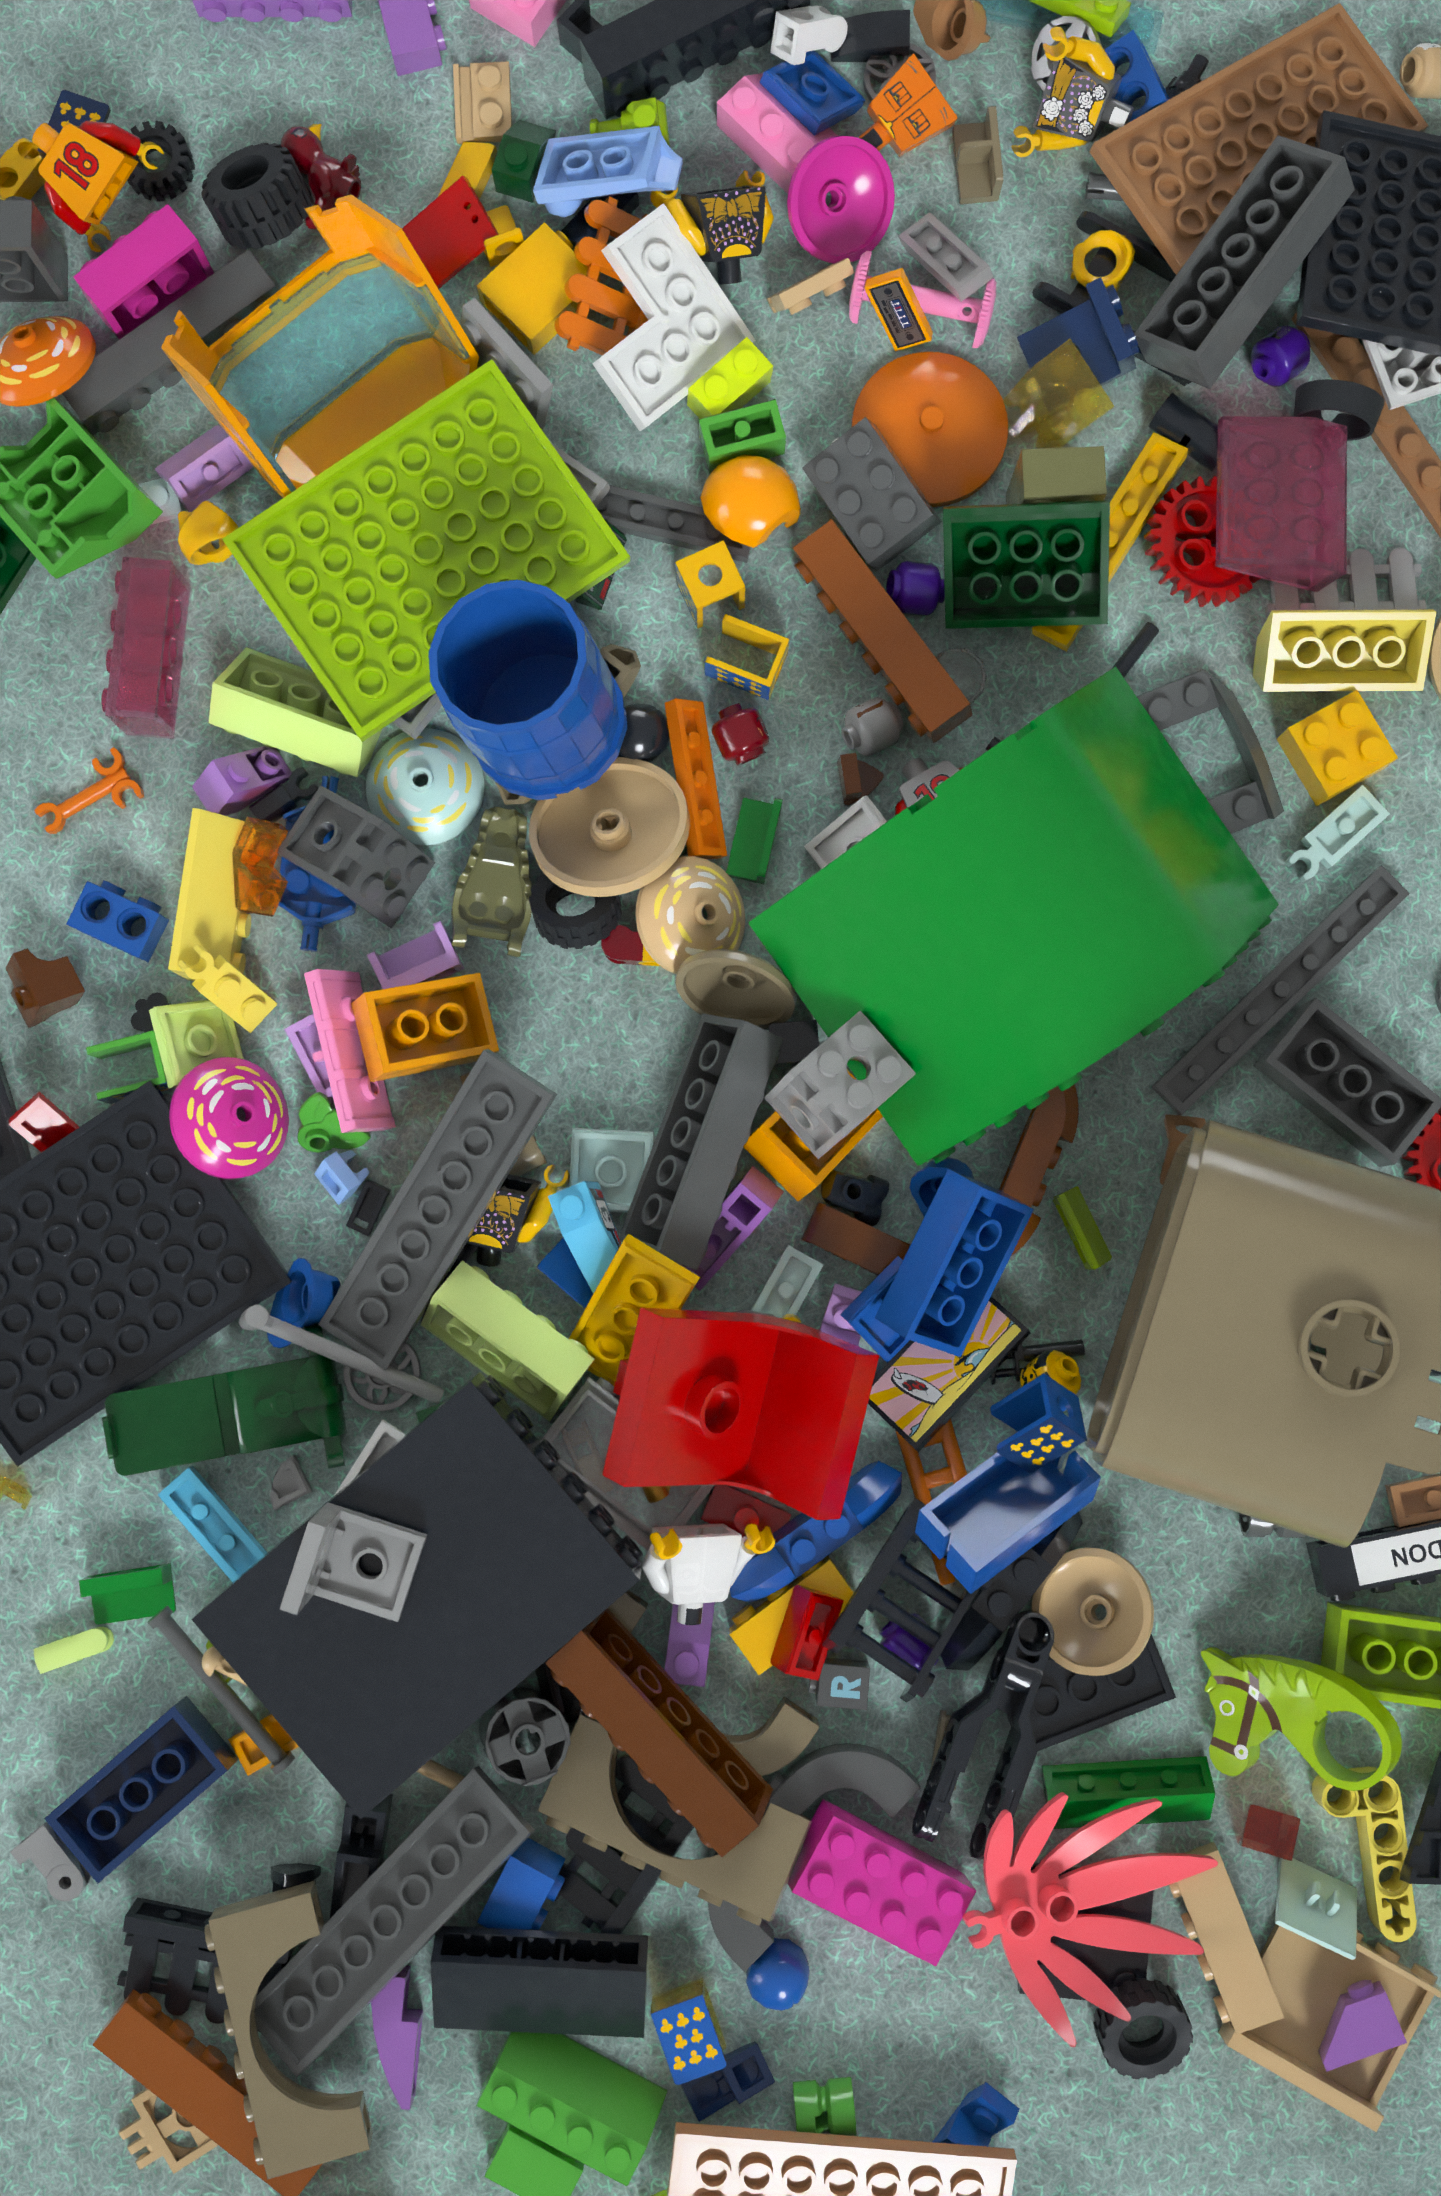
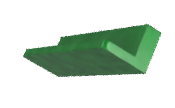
(1100, 1787)

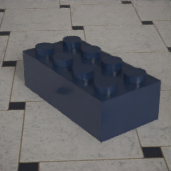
(141, 1789)

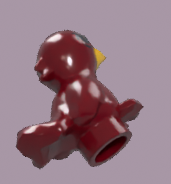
(326, 175)

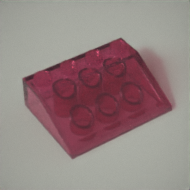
(1282, 499)

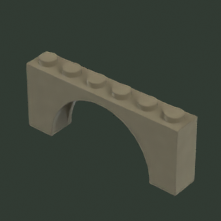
(748, 1876)
(291, 2122)

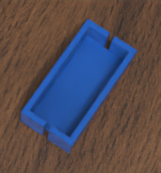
(1002, 1513)

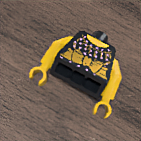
(723, 222)
(514, 1216)

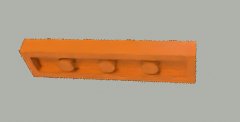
(696, 777)

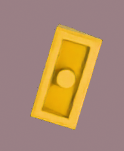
(475, 163)

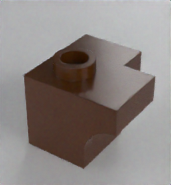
(42, 986)

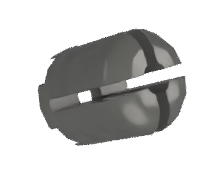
(547, 1737)

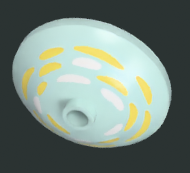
(440, 807)

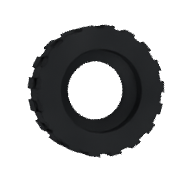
(571, 930)
(1154, 2054)

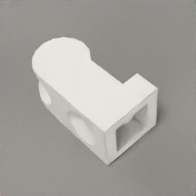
(806, 30)

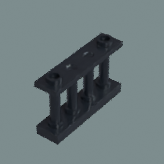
(871, 1597)

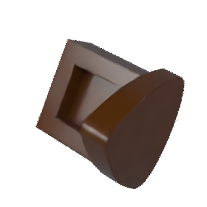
(856, 778)

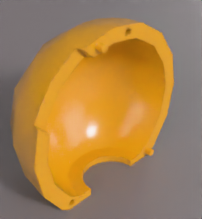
(750, 499)

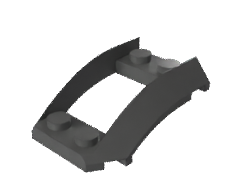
(1201, 693)

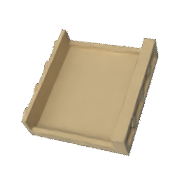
(1308, 1988)

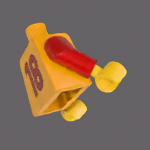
(87, 171)

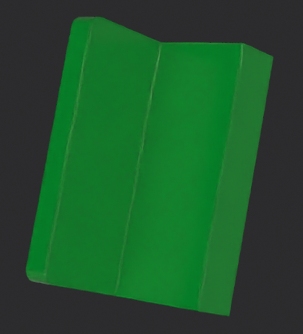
(754, 840)
(129, 1593)

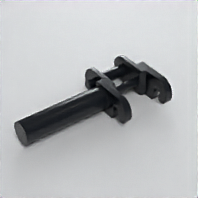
(1028, 1353)

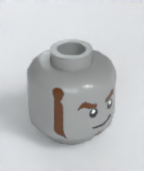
(872, 726)

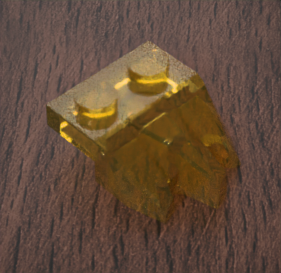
(1057, 398)

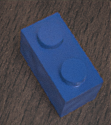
(523, 1887)

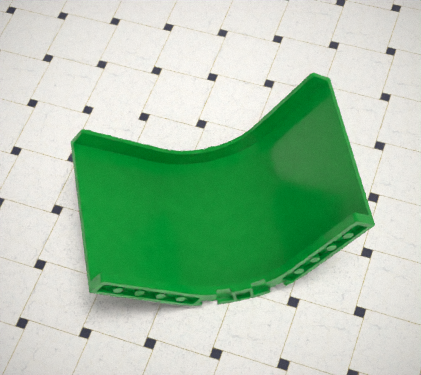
(1023, 917)

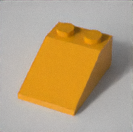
(792, 1161)

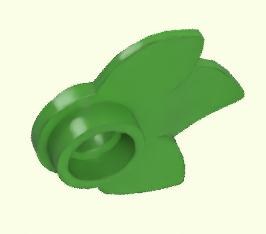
(321, 1127)

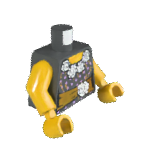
(1076, 97)

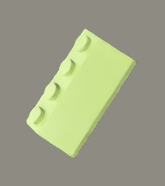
(287, 711)
(506, 1339)

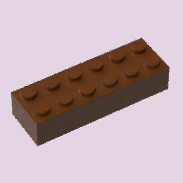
(662, 1732)

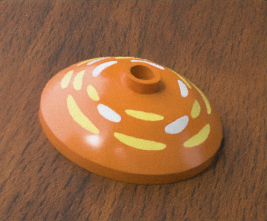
(43, 359)

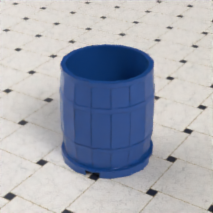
(527, 689)

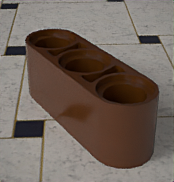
(852, 1239)

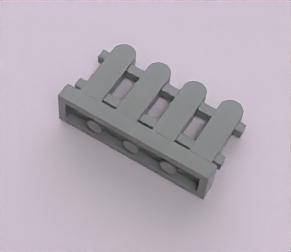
(1362, 586)

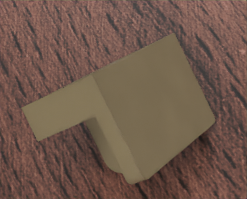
(978, 160)

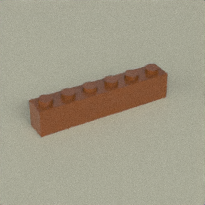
(882, 631)
(189, 2080)

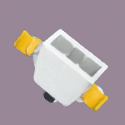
(700, 1563)

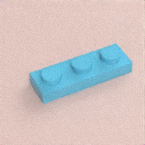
(212, 1523)

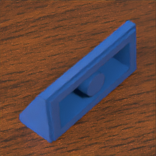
(565, 1272)

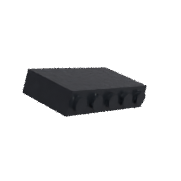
(539, 1981)

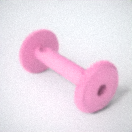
(932, 302)

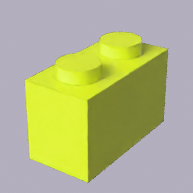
(730, 381)

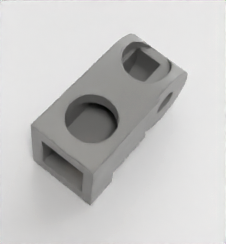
(55, 1861)

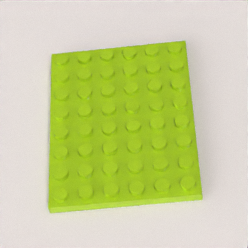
(408, 527)

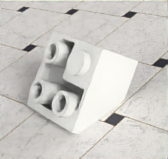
(1404, 373)

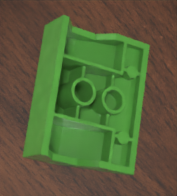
(70, 495)

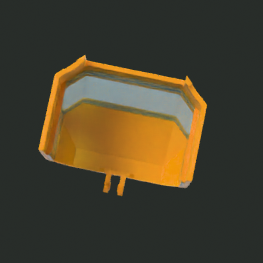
(330, 352)

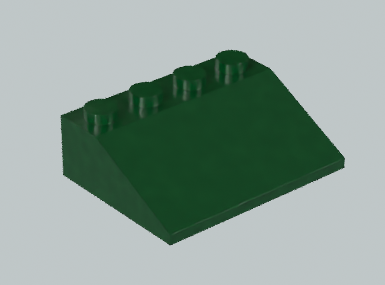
(1026, 564)

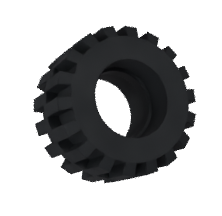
(257, 195)

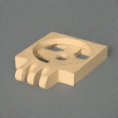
(155, 2134)

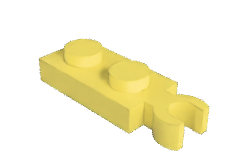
(229, 989)

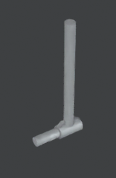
(257, 1318)

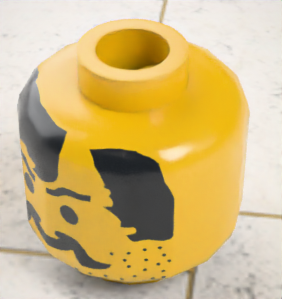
(1056, 1366)

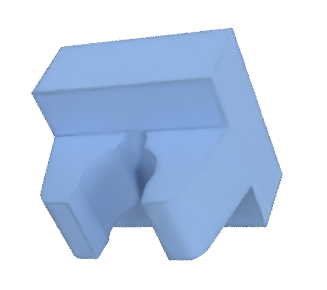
(338, 1177)

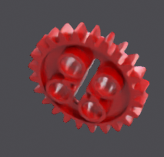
(1170, 522)

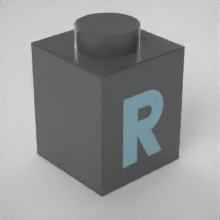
(842, 1684)

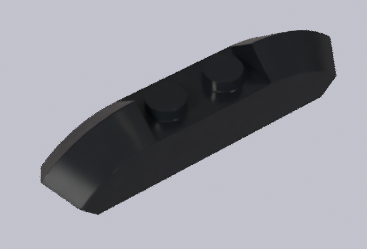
(1005, 1597)

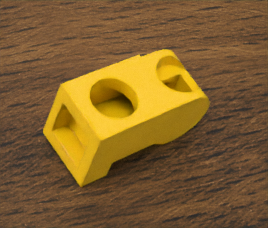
(20, 170)

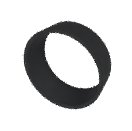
(1344, 396)

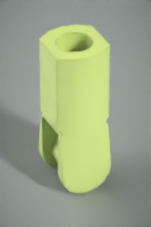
(72, 1649)

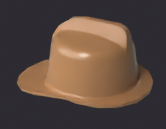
(952, 26)

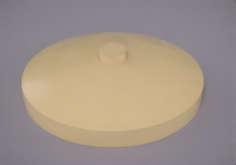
(612, 832)

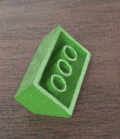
(574, 2101)

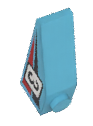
(587, 1228)

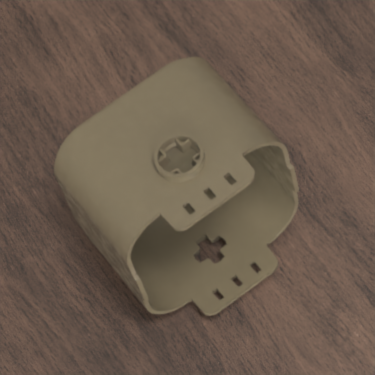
(1213, 1348)

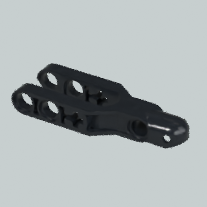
(1008, 1687)

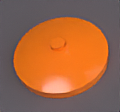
(939, 422)

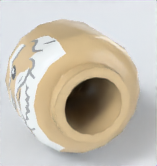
(1422, 71)

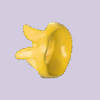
(1117, 244)
(202, 527)

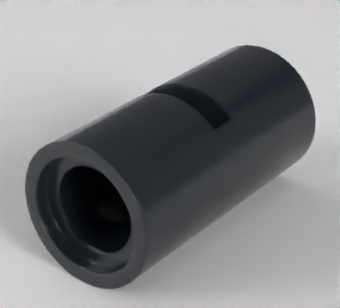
(1189, 428)

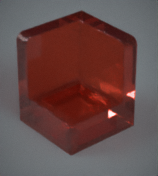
(1270, 1832)

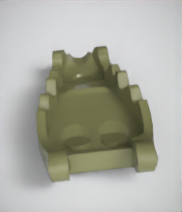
(495, 884)

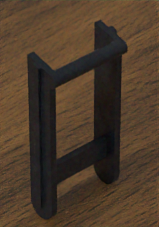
(1103, 265)

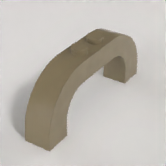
(771, 1745)

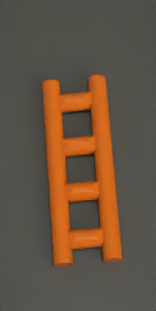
(922, 1482)

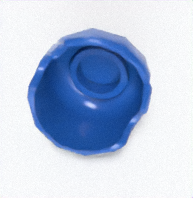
(779, 1975)

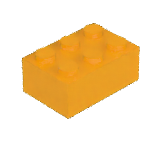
(424, 1026)

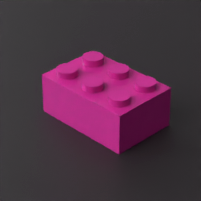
(144, 272)

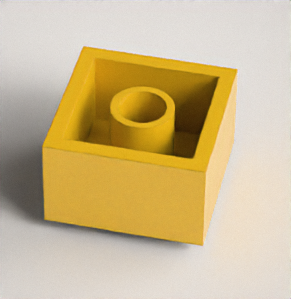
(1336, 748)

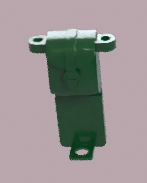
(227, 1415)

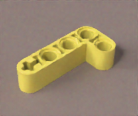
(1378, 1853)

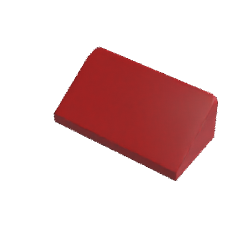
(803, 1630)

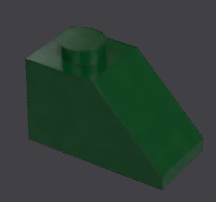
(520, 159)

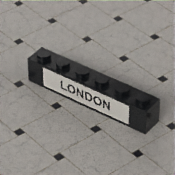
(1377, 1560)

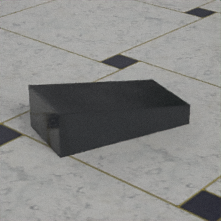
(368, 1206)

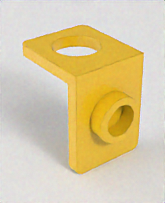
(509, 236)

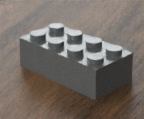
(1349, 1083)

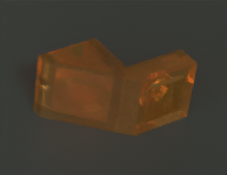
(256, 880)

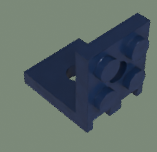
(1093, 330)

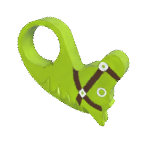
(1273, 1693)

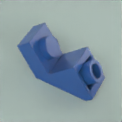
(978, 2118)

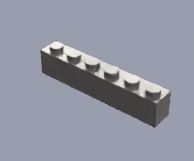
(137, 366)

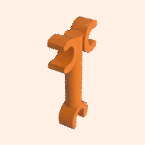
(115, 782)

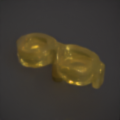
(14, 1491)

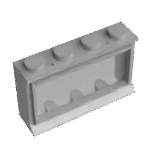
(582, 1441)

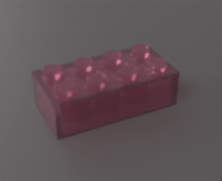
(146, 647)

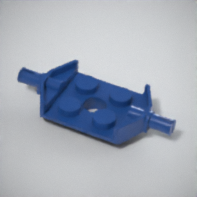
(306, 895)

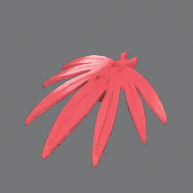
(1040, 1904)

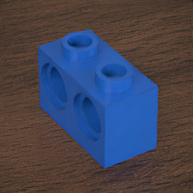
(1140, 78)
(116, 926)

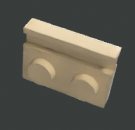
(482, 101)
(797, 295)

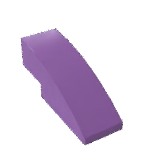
(398, 2037)

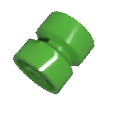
(825, 2107)

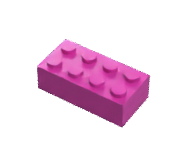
(880, 1883)

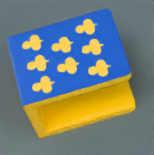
(758, 638)

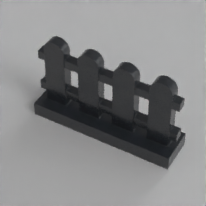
(636, 1883)
(180, 1932)

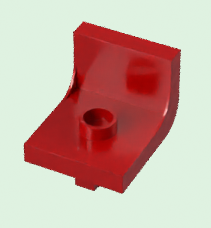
(740, 1407)

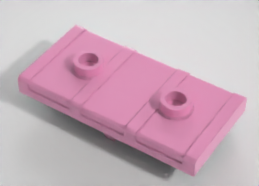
(358, 1102)

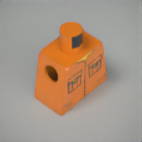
(908, 110)

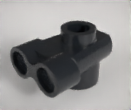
(856, 1194)

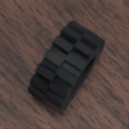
(174, 174)

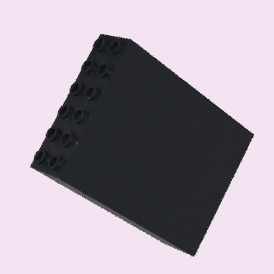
(499, 1588)

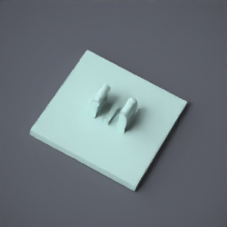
(1317, 1907)

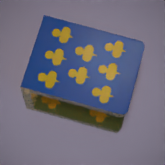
(689, 2031)

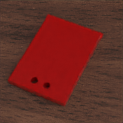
(450, 234)

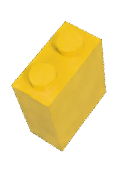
(529, 287)

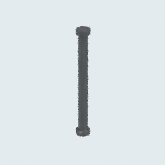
(222, 1691)

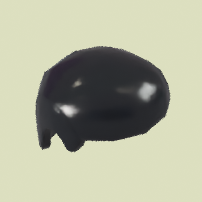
(645, 734)

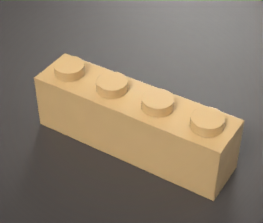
(1228, 1946)

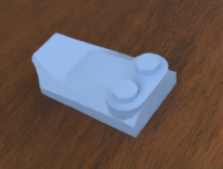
(603, 166)

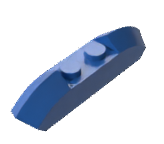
(808, 1541)

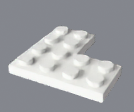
(687, 317)

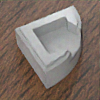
(289, 1483)

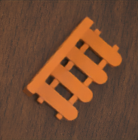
(595, 295)

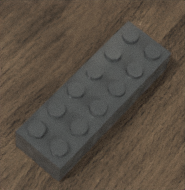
(1244, 260)
(701, 1138)

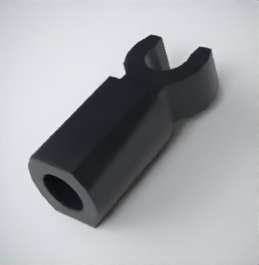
(283, 798)

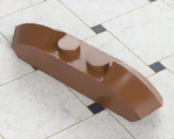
(1038, 1150)

